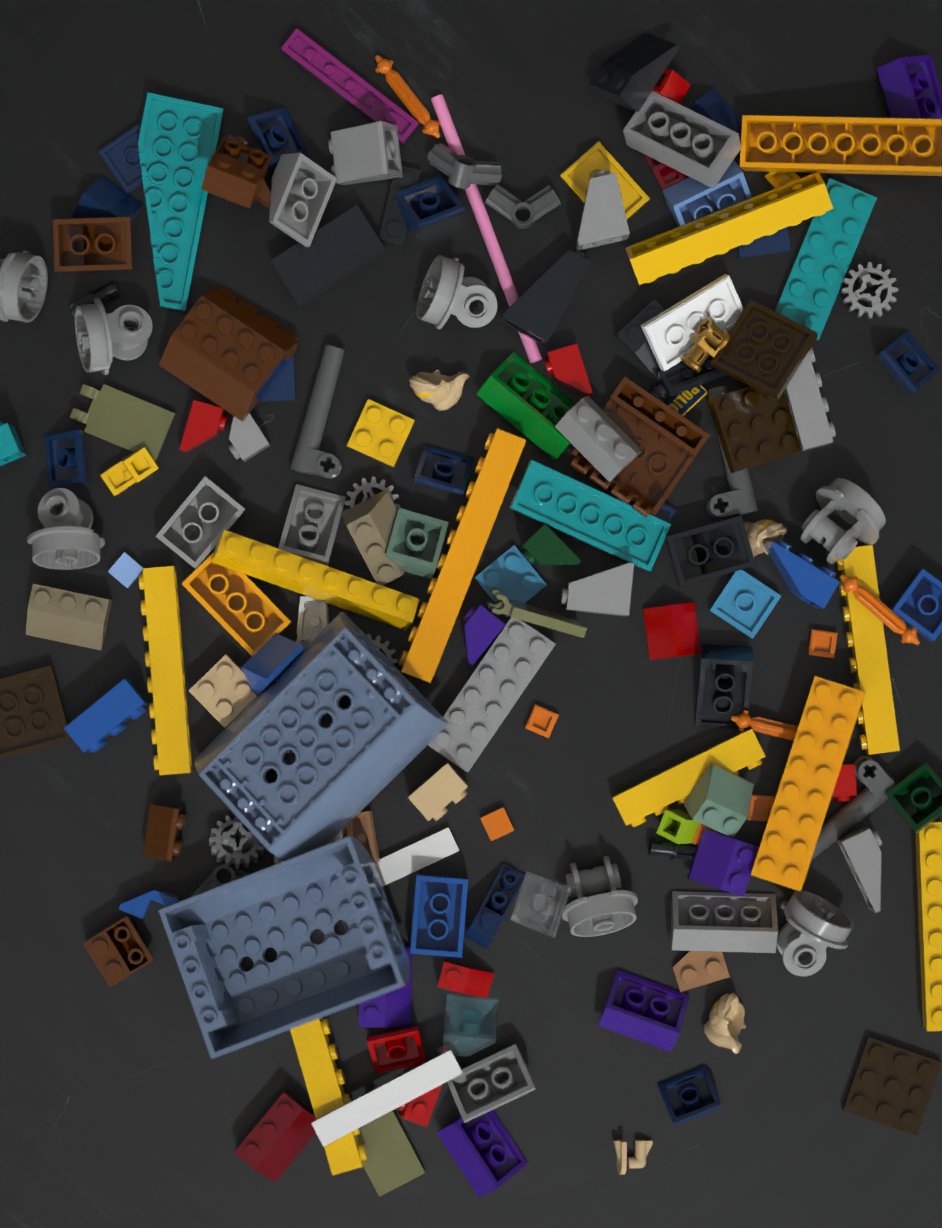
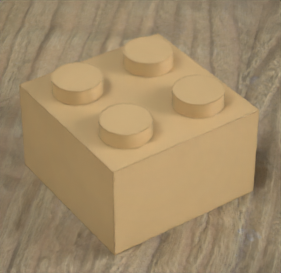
(224, 691)
(439, 792)

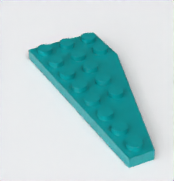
(173, 157)

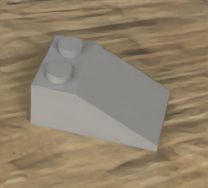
(299, 196)
(312, 524)
(864, 860)

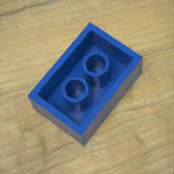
(107, 716)
(439, 915)

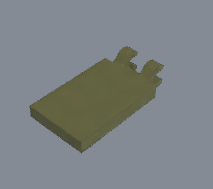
(124, 420)
(536, 615)
(389, 1154)

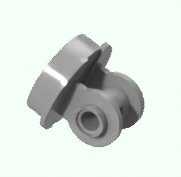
(22, 286)
(449, 293)
(110, 335)
(845, 518)
(67, 533)
(601, 912)
(809, 931)

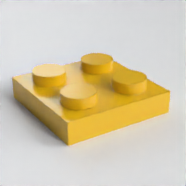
(380, 433)

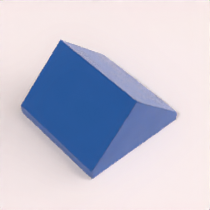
(270, 661)

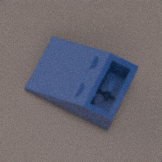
(802, 578)

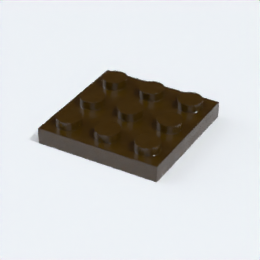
(764, 349)
(753, 428)
(31, 712)
(891, 1085)

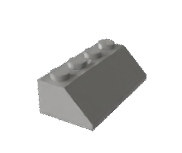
(724, 922)

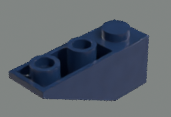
(494, 906)

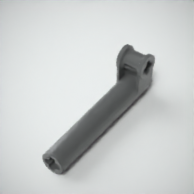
(307, 456)
(741, 496)
(876, 784)

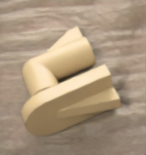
(639, 1161)

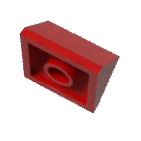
(671, 631)
(396, 1048)

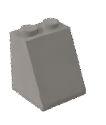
(366, 153)
(603, 213)
(601, 593)

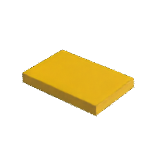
(598, 160)

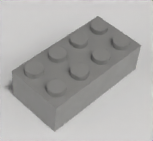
(682, 139)

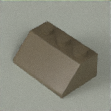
(371, 529)
(67, 617)

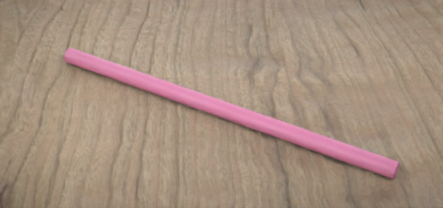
(484, 223)

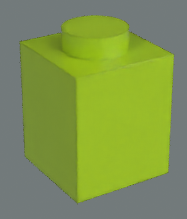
(677, 826)

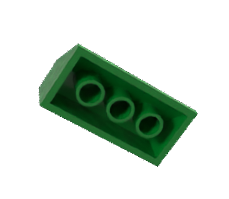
(528, 403)

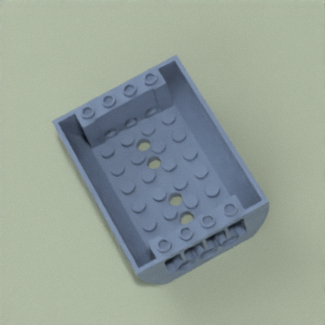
(335, 766)
(282, 911)

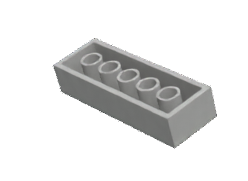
(491, 692)

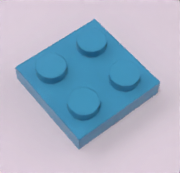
(511, 576)
(745, 603)

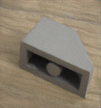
(246, 438)

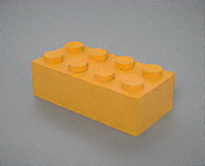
(237, 604)

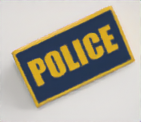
(686, 400)

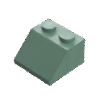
(416, 542)
(720, 800)

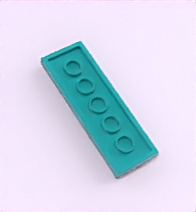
(825, 257)
(589, 515)

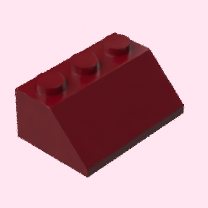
(278, 1136)

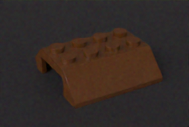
(227, 350)
(666, 443)

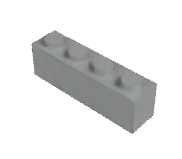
(808, 407)

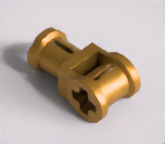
(705, 343)

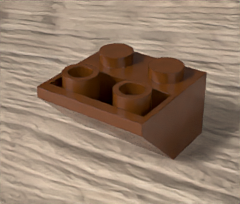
(236, 172)
(163, 832)
(118, 951)

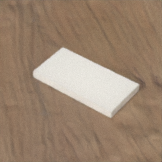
(673, 329)

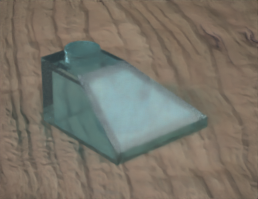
(469, 1024)

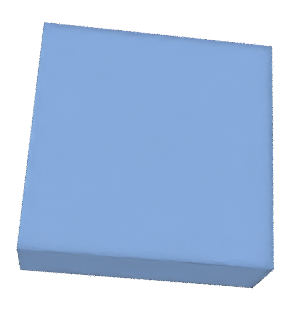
(126, 570)

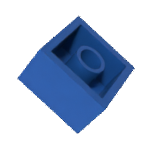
(921, 605)

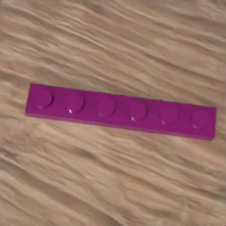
(347, 84)

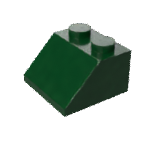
(548, 550)
(918, 797)

